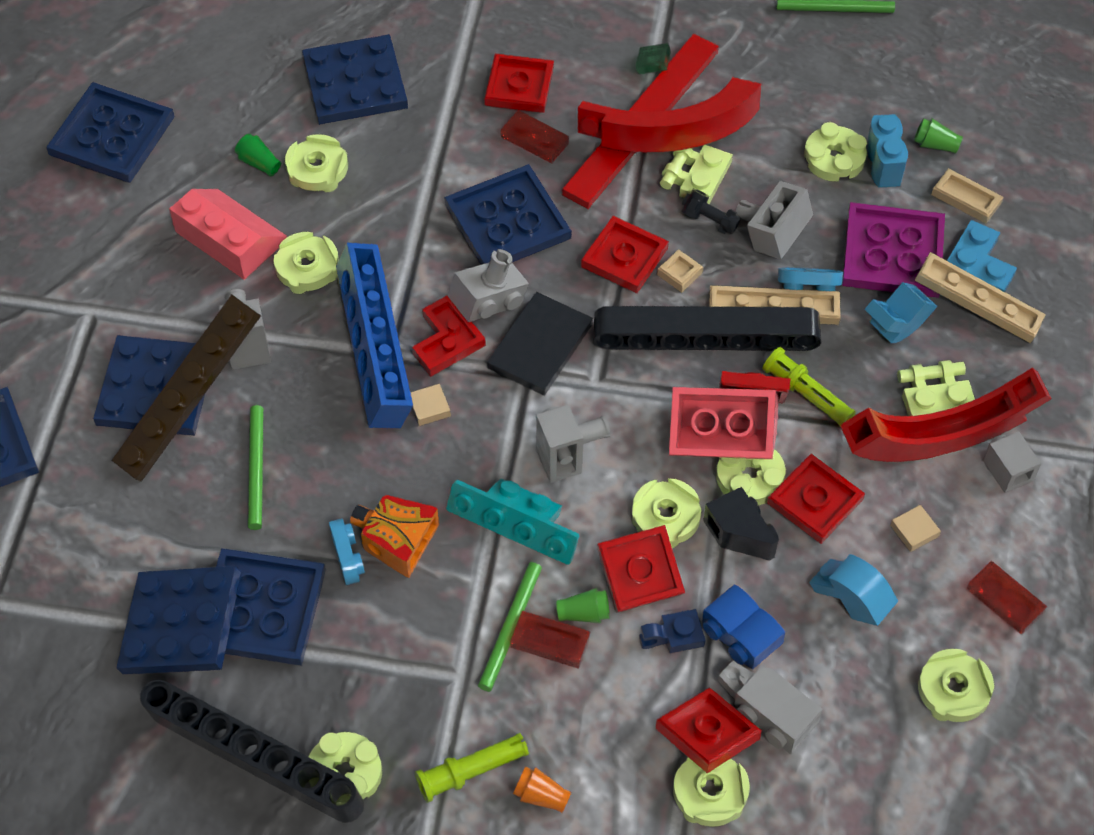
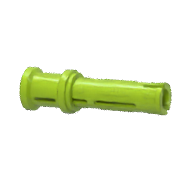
(798, 373)
(455, 772)

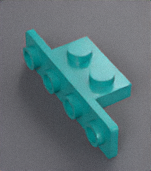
(517, 516)

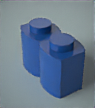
(742, 627)

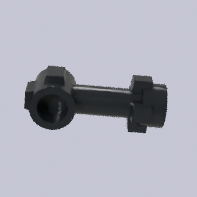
(696, 204)

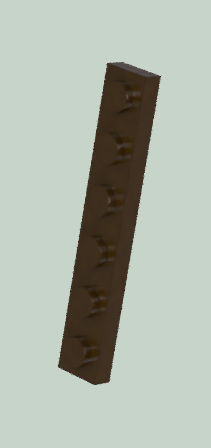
(186, 388)

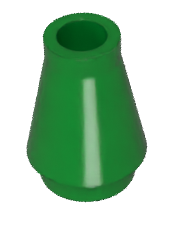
(256, 154)

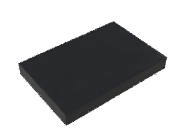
(540, 343)

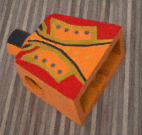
(396, 531)

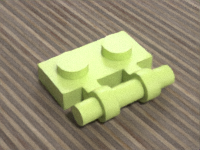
(705, 174)
(938, 397)

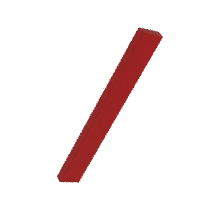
(660, 96)

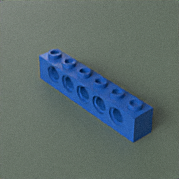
(374, 336)

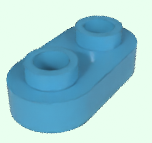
(823, 278)
(350, 563)

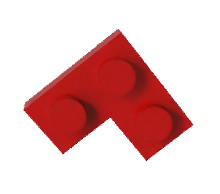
(453, 338)

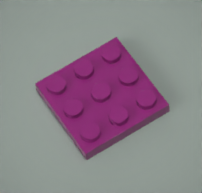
(890, 246)

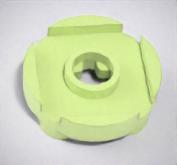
(836, 138)
(320, 177)
(306, 277)
(767, 479)
(664, 494)
(952, 705)
(359, 752)
(707, 809)

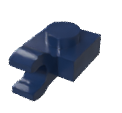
(678, 630)

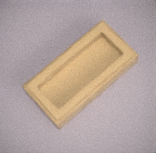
(967, 196)

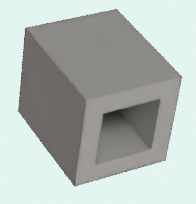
(1011, 461)

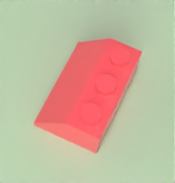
(225, 230)
(723, 423)

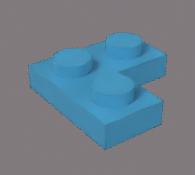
(974, 257)

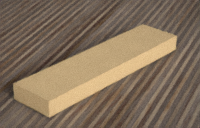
(980, 297)
(825, 302)

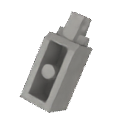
(771, 704)

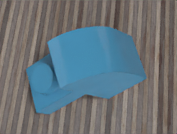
(901, 312)
(859, 587)

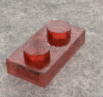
(535, 136)
(1006, 597)
(550, 639)

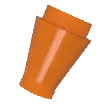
(540, 790)

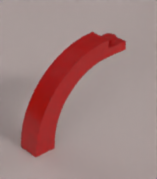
(673, 128)
(947, 431)

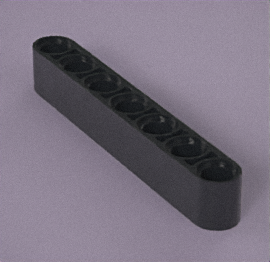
(707, 328)
(260, 762)

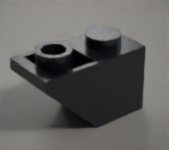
(739, 526)

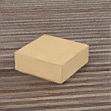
(680, 271)
(430, 405)
(915, 528)

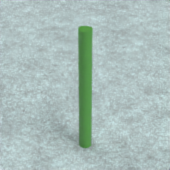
(837, 5)
(255, 468)
(503, 641)

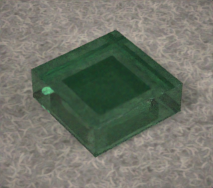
(653, 58)

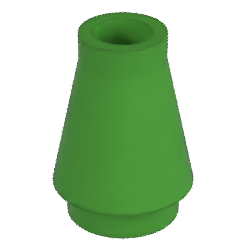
(937, 136)
(584, 607)

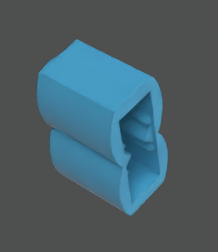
(886, 150)

